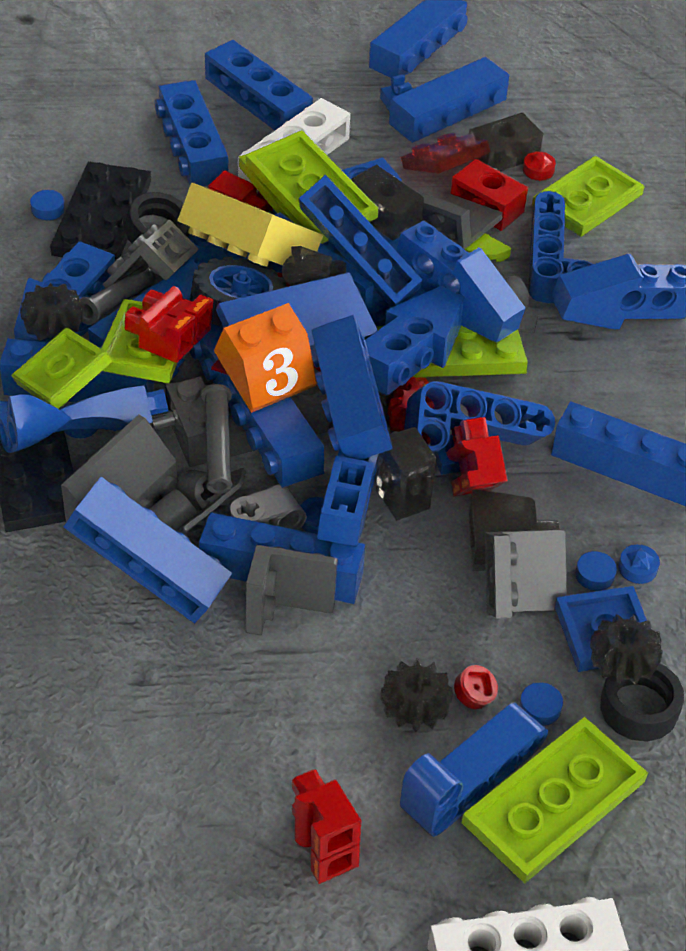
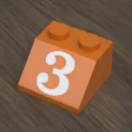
(267, 357)

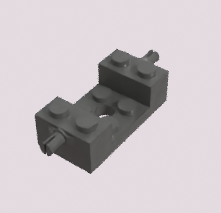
(188, 418)

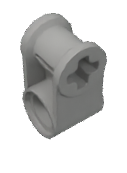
(270, 506)

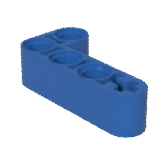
(547, 246)
(447, 414)
(444, 790)

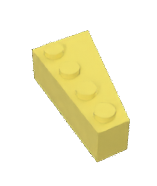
(243, 227)

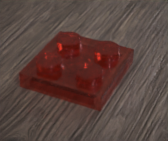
(445, 154)

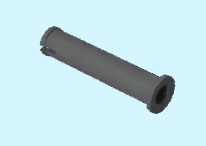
(115, 293)
(217, 437)

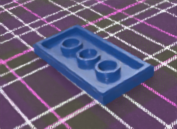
(313, 303)

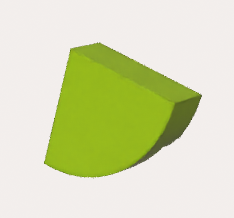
(492, 247)

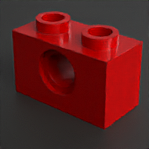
(491, 189)

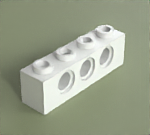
(322, 122)
(589, 919)

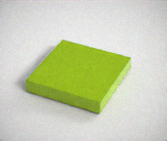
(61, 368)

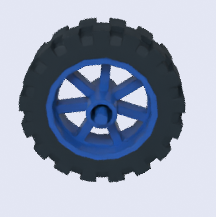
(232, 280)

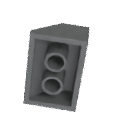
(133, 461)

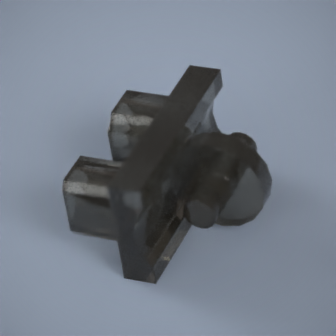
(309, 265)

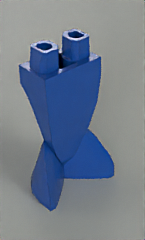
(29, 419)

